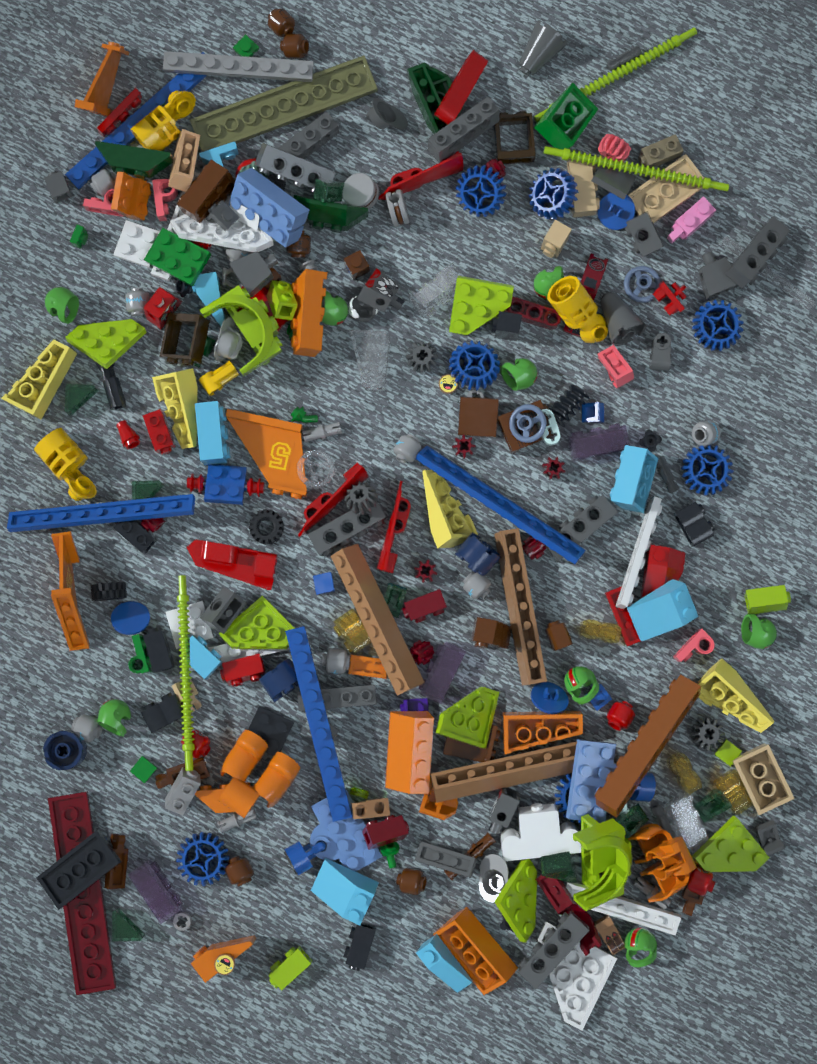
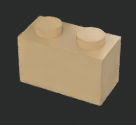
(555, 239)

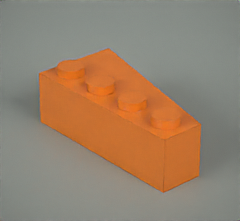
(306, 321)
(538, 728)

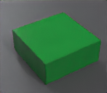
(143, 769)

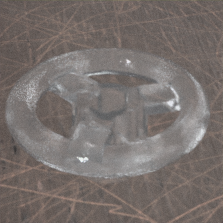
(304, 460)

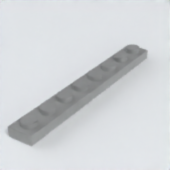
(238, 66)

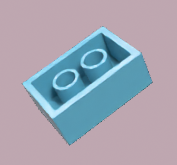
(212, 433)
(634, 478)

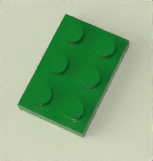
(177, 257)

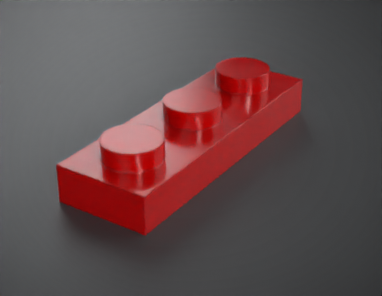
(120, 113)
(622, 618)

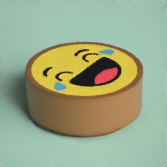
(447, 384)
(224, 964)

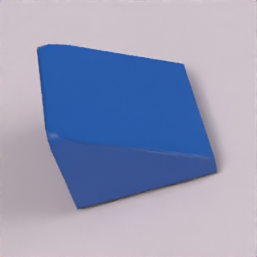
(593, 413)
(324, 583)

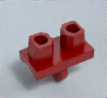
(663, 291)

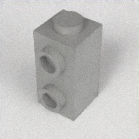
(182, 791)

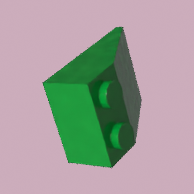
(566, 118)

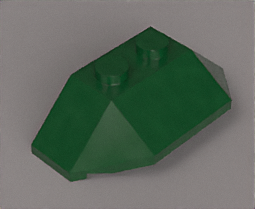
(429, 89)
(134, 160)
(332, 215)

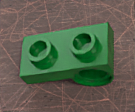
(140, 648)

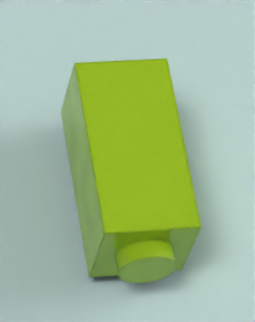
(282, 300)
(767, 599)
(286, 971)

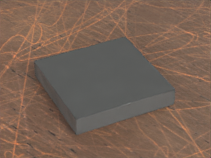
(614, 181)

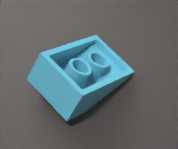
(662, 610)
(344, 890)

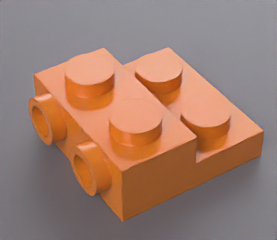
(131, 196)

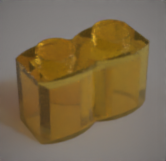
(353, 631)
(606, 633)
(682, 768)
(734, 790)

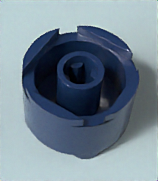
(478, 554)
(280, 680)
(54, 753)

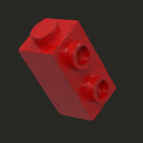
(159, 432)
(242, 670)

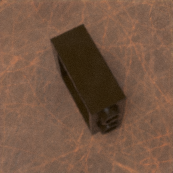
(515, 156)
(172, 333)

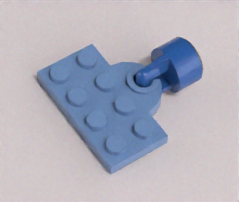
(590, 768)
(333, 841)

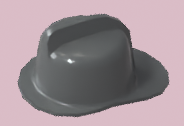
(385, 115)

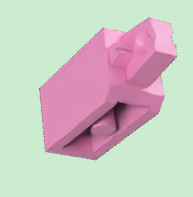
(691, 220)

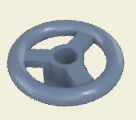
(641, 277)
(521, 423)

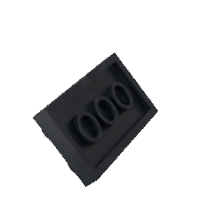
(78, 869)

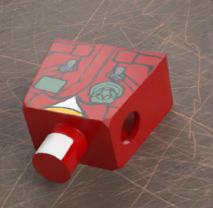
(159, 305)

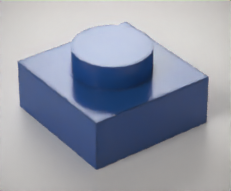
(600, 699)

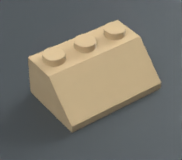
(763, 778)

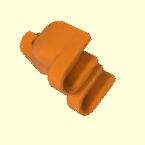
(240, 764)
(675, 858)

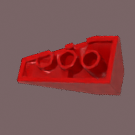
(660, 567)

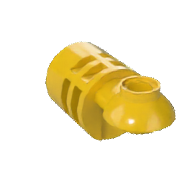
(158, 127)
(577, 309)
(64, 460)

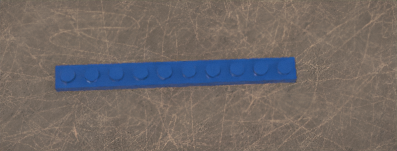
(94, 162)
(500, 504)
(101, 513)
(318, 723)

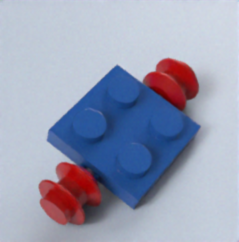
(225, 484)

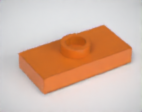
(366, 667)

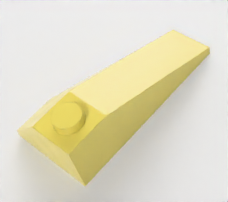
(180, 396)
(446, 520)
(729, 692)

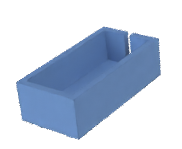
(278, 212)

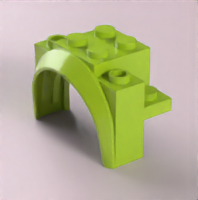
(252, 322)
(602, 850)

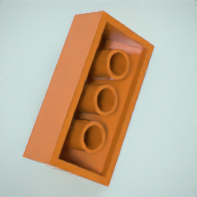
(409, 751)
(476, 951)

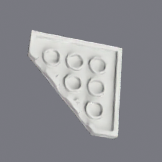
(237, 236)
(578, 979)

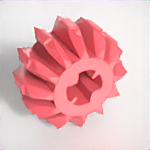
(614, 147)

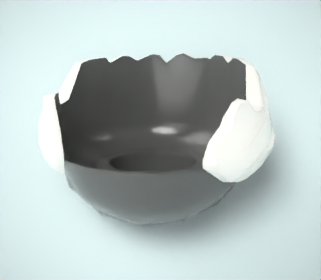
(361, 311)

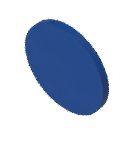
(615, 211)
(130, 618)
(549, 698)

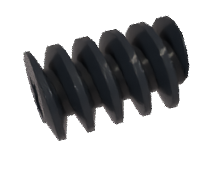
(568, 403)

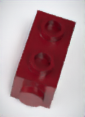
(420, 607)
(385, 832)

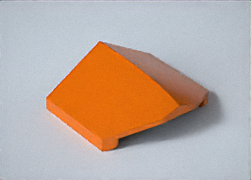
(439, 810)

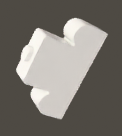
(538, 834)

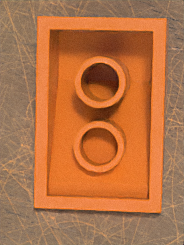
(205, 957)

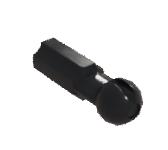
(112, 387)

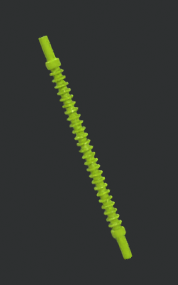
(675, 41)
(566, 154)
(188, 746)

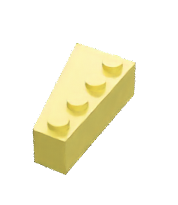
(41, 381)

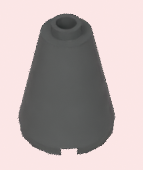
(541, 48)
(620, 319)

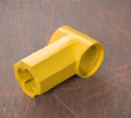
(217, 379)

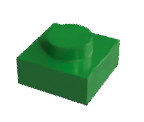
(245, 47)
(79, 236)

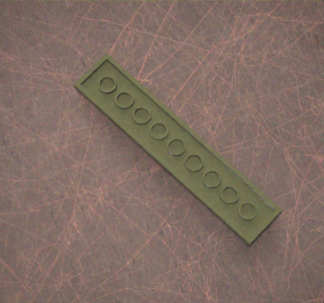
(285, 104)

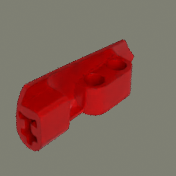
(416, 177)
(352, 476)
(387, 559)
(235, 562)

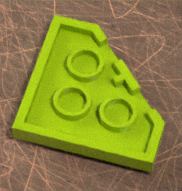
(477, 303)
(106, 340)
(258, 628)
(470, 718)
(731, 850)
(518, 900)

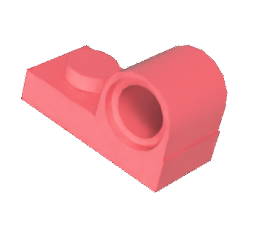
(98, 206)
(162, 208)
(616, 365)
(693, 644)

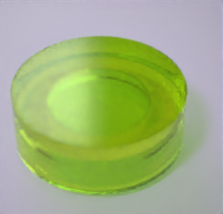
(359, 792)

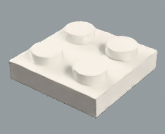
(135, 243)
(196, 625)

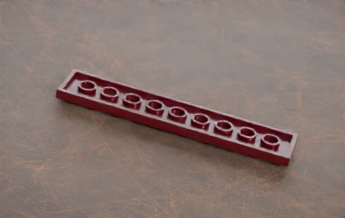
(86, 913)

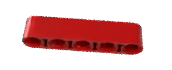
(461, 87)

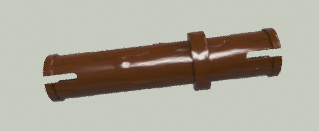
(476, 850)

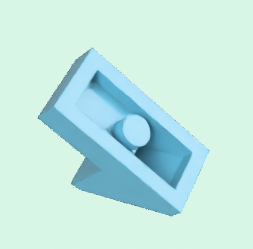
(219, 153)

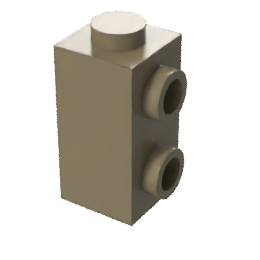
(661, 152)

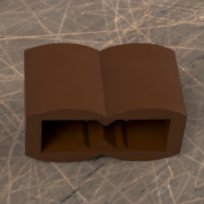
(558, 635)

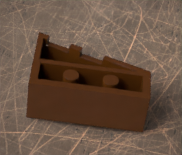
(207, 189)
(490, 633)

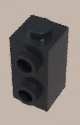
(136, 535)
(158, 650)
(361, 943)

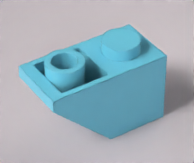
(202, 658)

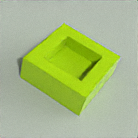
(727, 752)

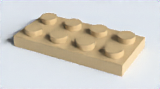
(663, 196)

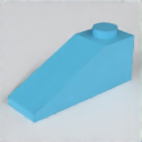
(209, 290)
(443, 963)

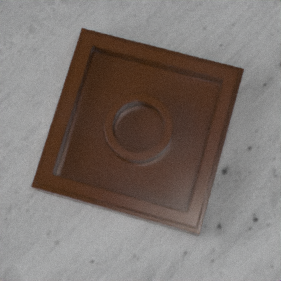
(478, 416)

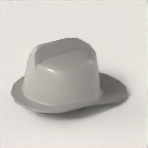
(228, 342)
(492, 876)

